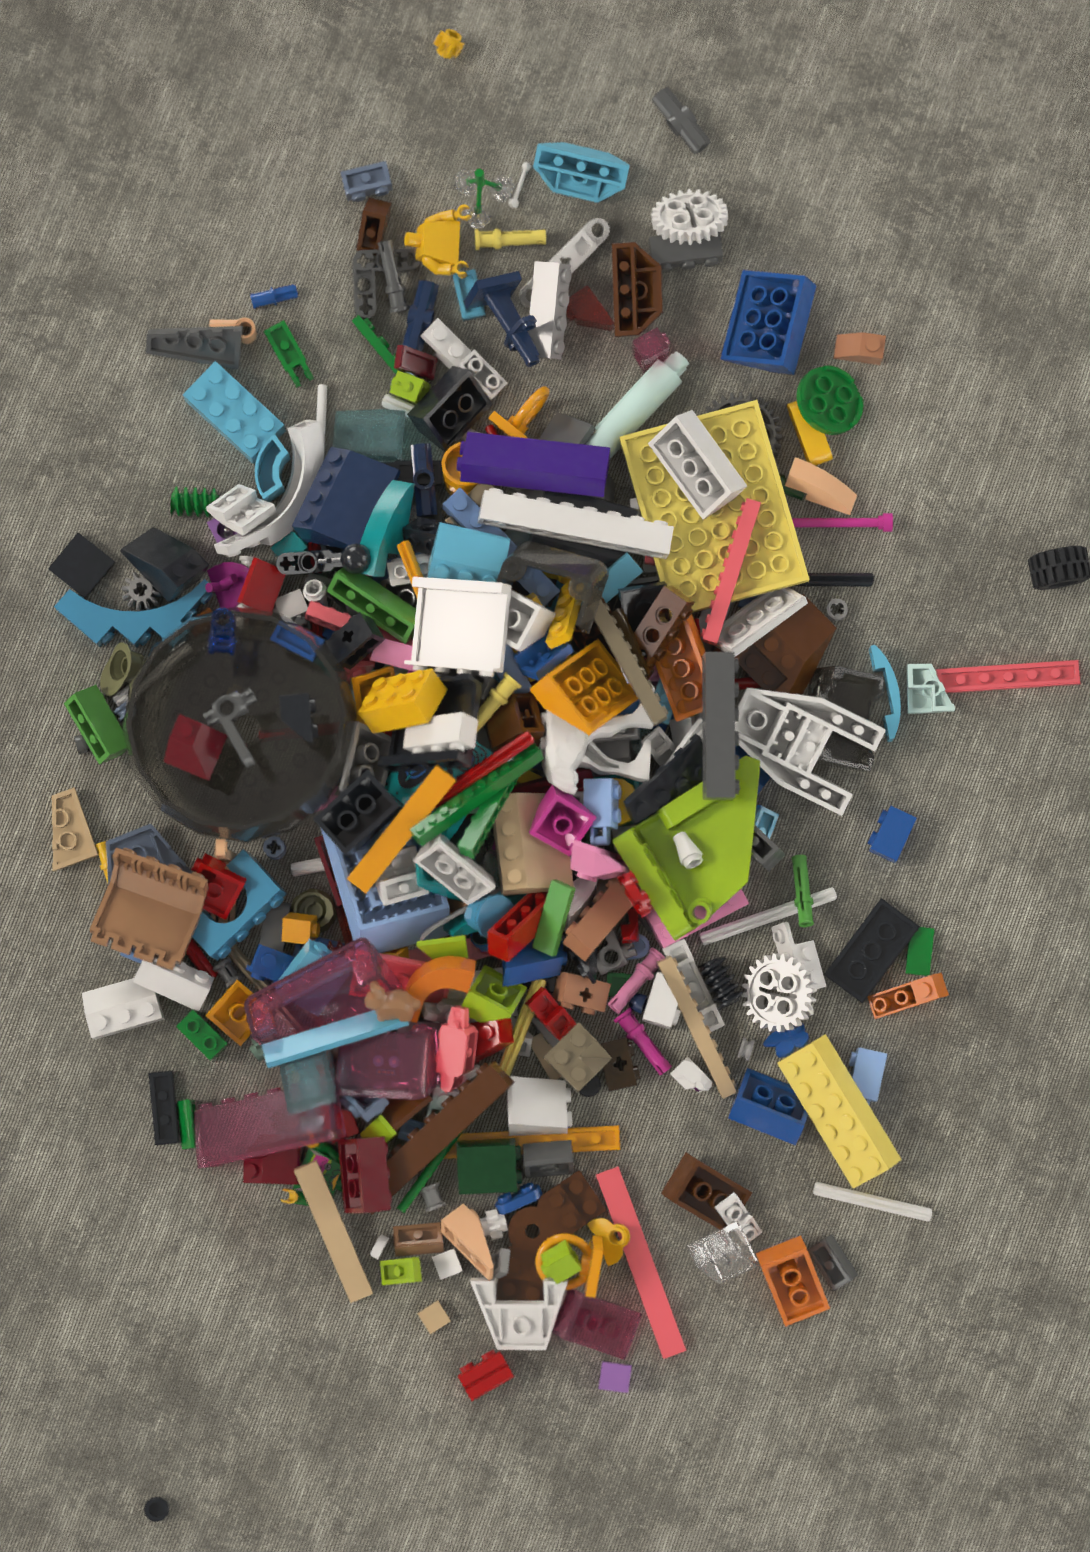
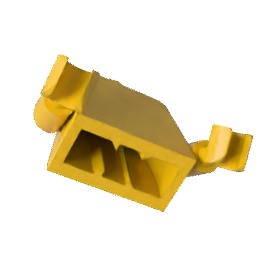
(439, 242)

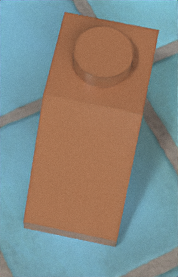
(860, 347)

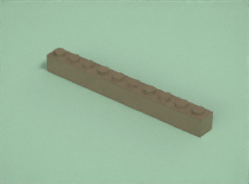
(629, 666)

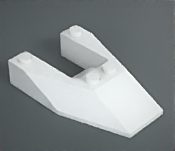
(790, 735)

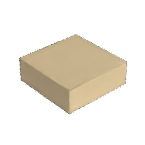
(434, 1317)

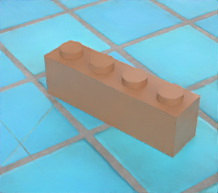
(598, 920)

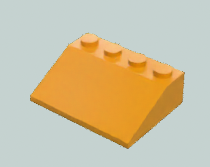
(586, 689)

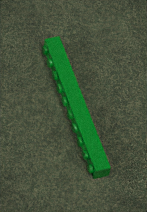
(475, 795)
(483, 821)

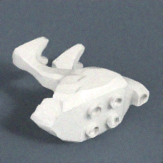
(569, 748)

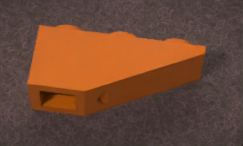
(908, 995)

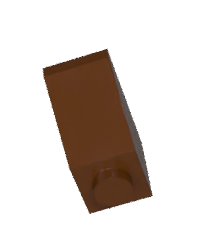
(373, 224)

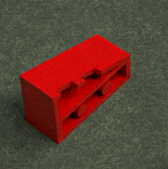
(491, 1037)

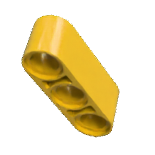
(812, 441)

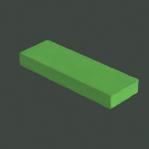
(553, 917)

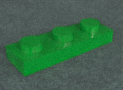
(379, 344)

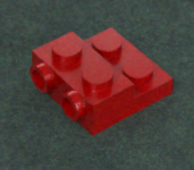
(223, 885)

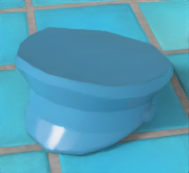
(487, 912)

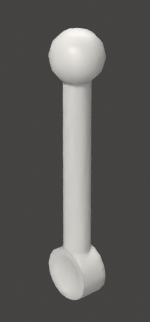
(513, 203)

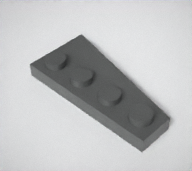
(198, 344)

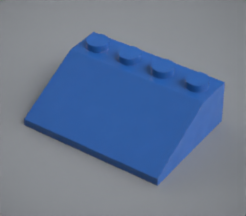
(769, 321)

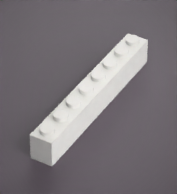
(575, 524)

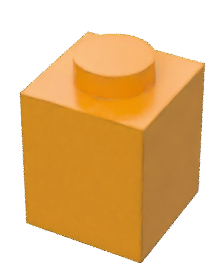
(299, 928)

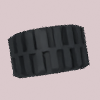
(1059, 567)

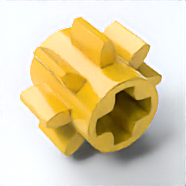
(449, 43)

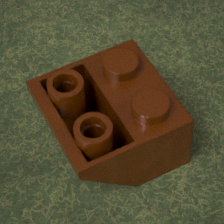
(514, 719)

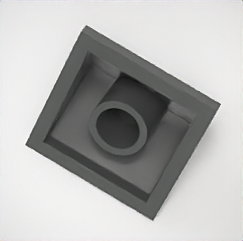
(548, 1159)

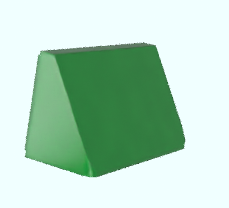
(186, 1123)

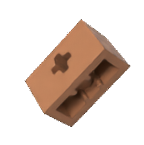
(593, 997)

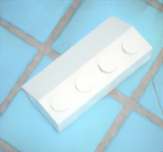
(697, 464)

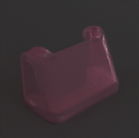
(389, 1065)

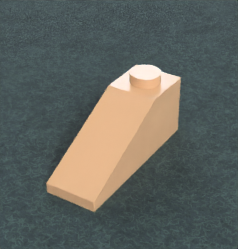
(465, 1232)

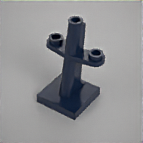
(497, 294)

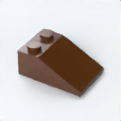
(702, 1188)

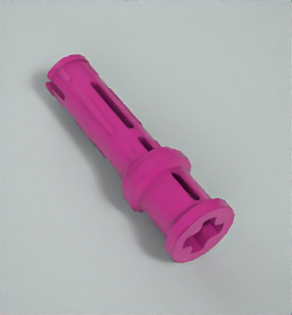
(636, 1032)

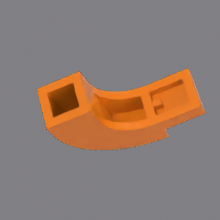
(440, 973)

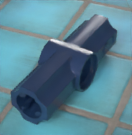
(420, 314)
(424, 495)

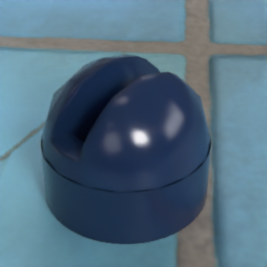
(638, 1003)

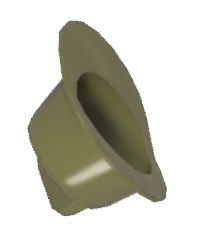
(120, 669)

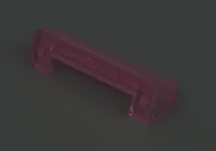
(319, 993)
(261, 1128)

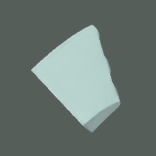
(925, 691)

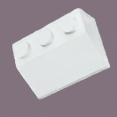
(454, 870)
(120, 1008)

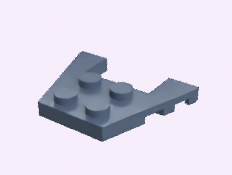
(145, 842)

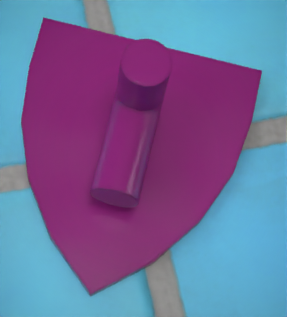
(227, 582)

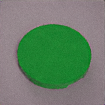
(829, 400)

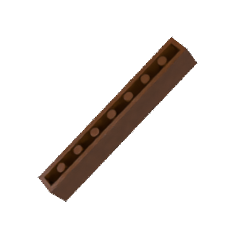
(446, 1125)

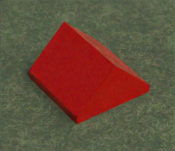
(261, 586)

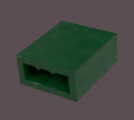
(488, 1166)

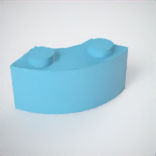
(269, 468)

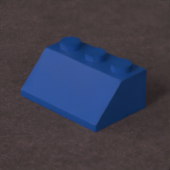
(769, 1107)

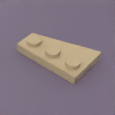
(71, 832)

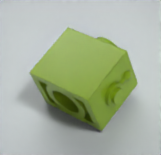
(409, 387)

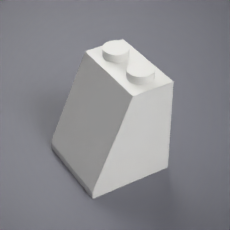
(538, 1106)

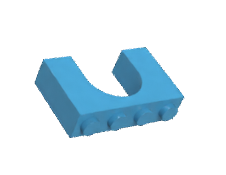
(262, 896)

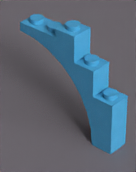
(101, 622)

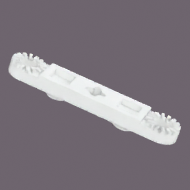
(577, 251)

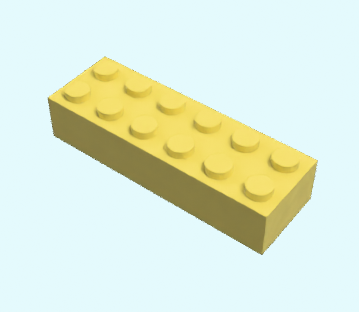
(839, 1111)

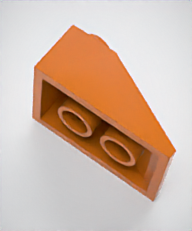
(793, 1280)

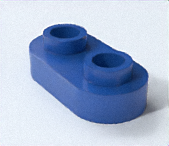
(509, 1202)

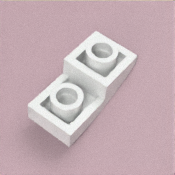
(733, 1210)

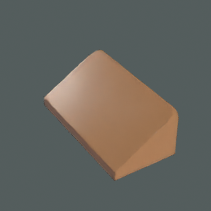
(418, 1239)

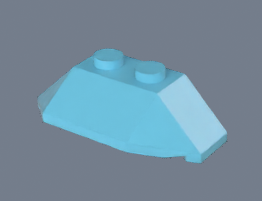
(580, 171)

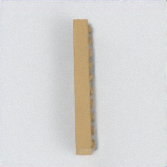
(695, 1024)

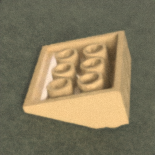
(522, 859)

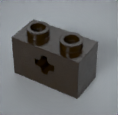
(620, 1079)

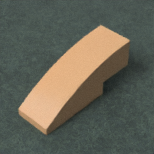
(820, 486)

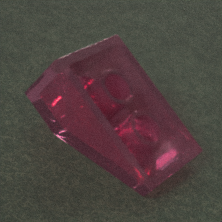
(596, 1323)

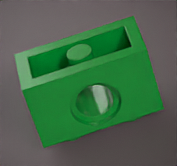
(202, 1035)

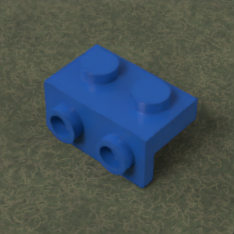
(539, 659)
(269, 963)

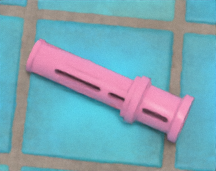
(644, 972)

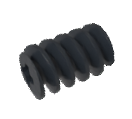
(720, 982)

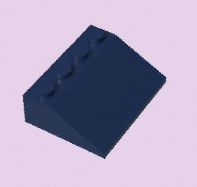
(342, 498)

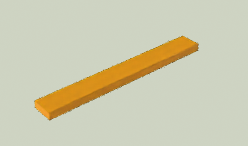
(582, 1139)

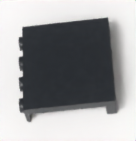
(463, 696)

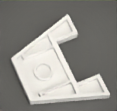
(519, 1323)

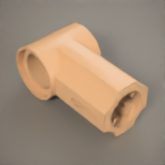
(246, 339)

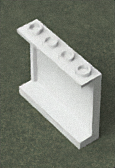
(460, 625)

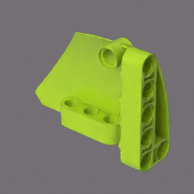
(720, 831)

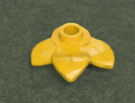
(611, 1245)

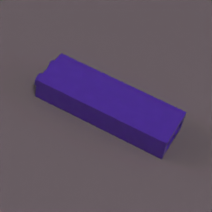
(534, 464)

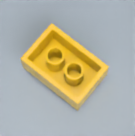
(402, 701)

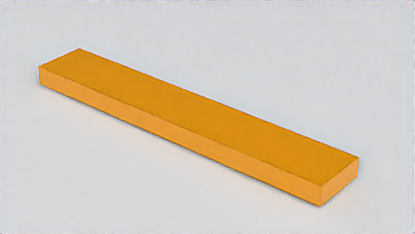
(398, 831)

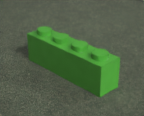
(376, 602)

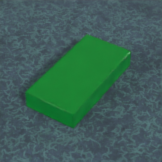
(920, 952)

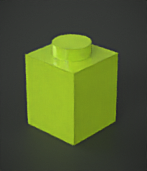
(560, 1262)

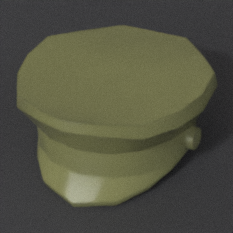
(316, 903)

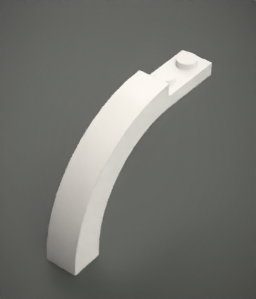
(306, 461)

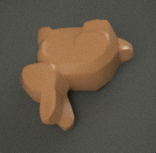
(391, 1004)

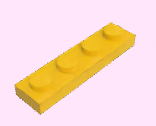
(564, 620)

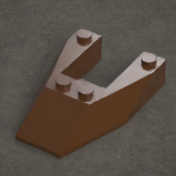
(789, 652)

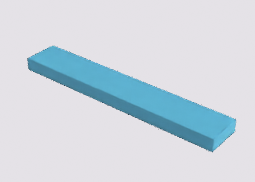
(327, 1037)

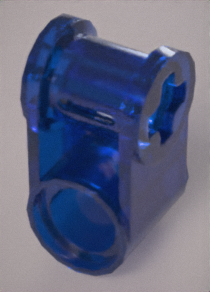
(222, 634)

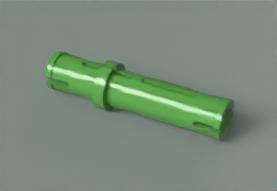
(803, 899)

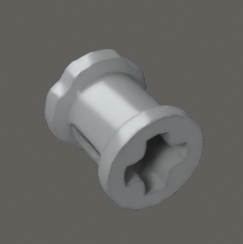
(432, 1197)

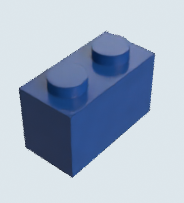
(891, 834)

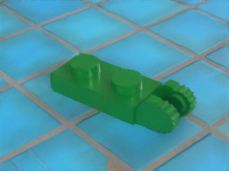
(287, 351)

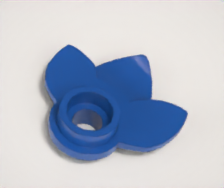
(787, 1041)

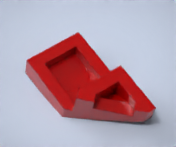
(630, 931)

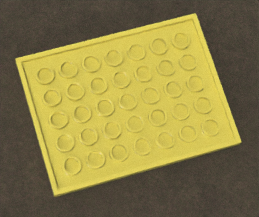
(701, 545)

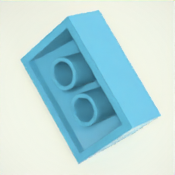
(467, 554)

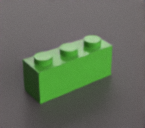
(97, 724)

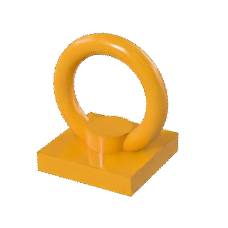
(517, 425)
(590, 1261)

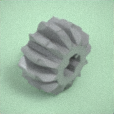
(133, 589)

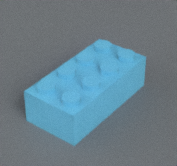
(233, 411)

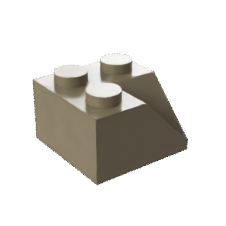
(577, 1057)

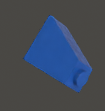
(532, 965)

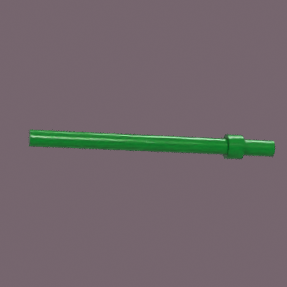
(424, 1177)

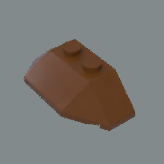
(635, 289)

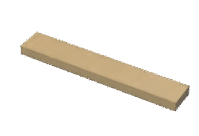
(333, 1231)

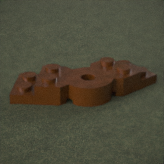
(558, 1211)

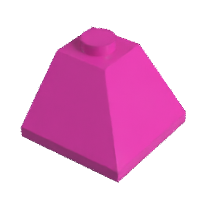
(561, 820)

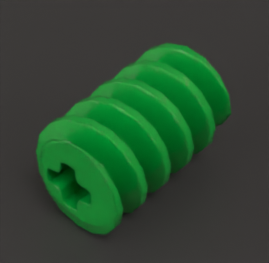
(190, 502)

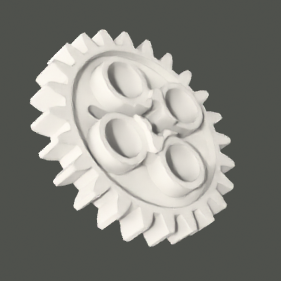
(674, 221)
(782, 970)

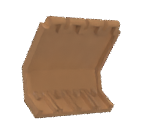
(149, 909)

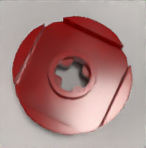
(638, 899)

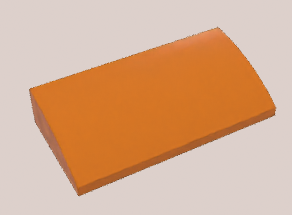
(682, 671)

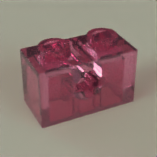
(650, 348)

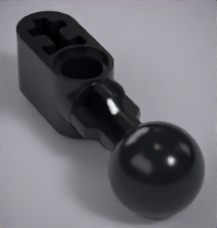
(353, 559)

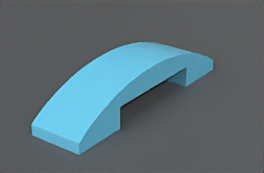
(880, 663)

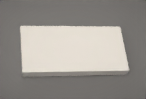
(758, 619)

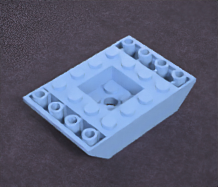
(388, 925)

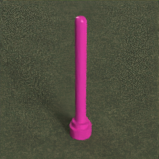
(883, 522)

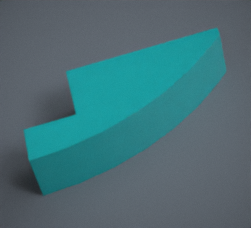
(386, 524)

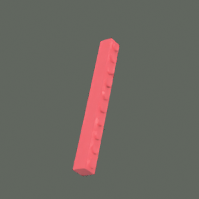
(731, 572)
(335, 620)

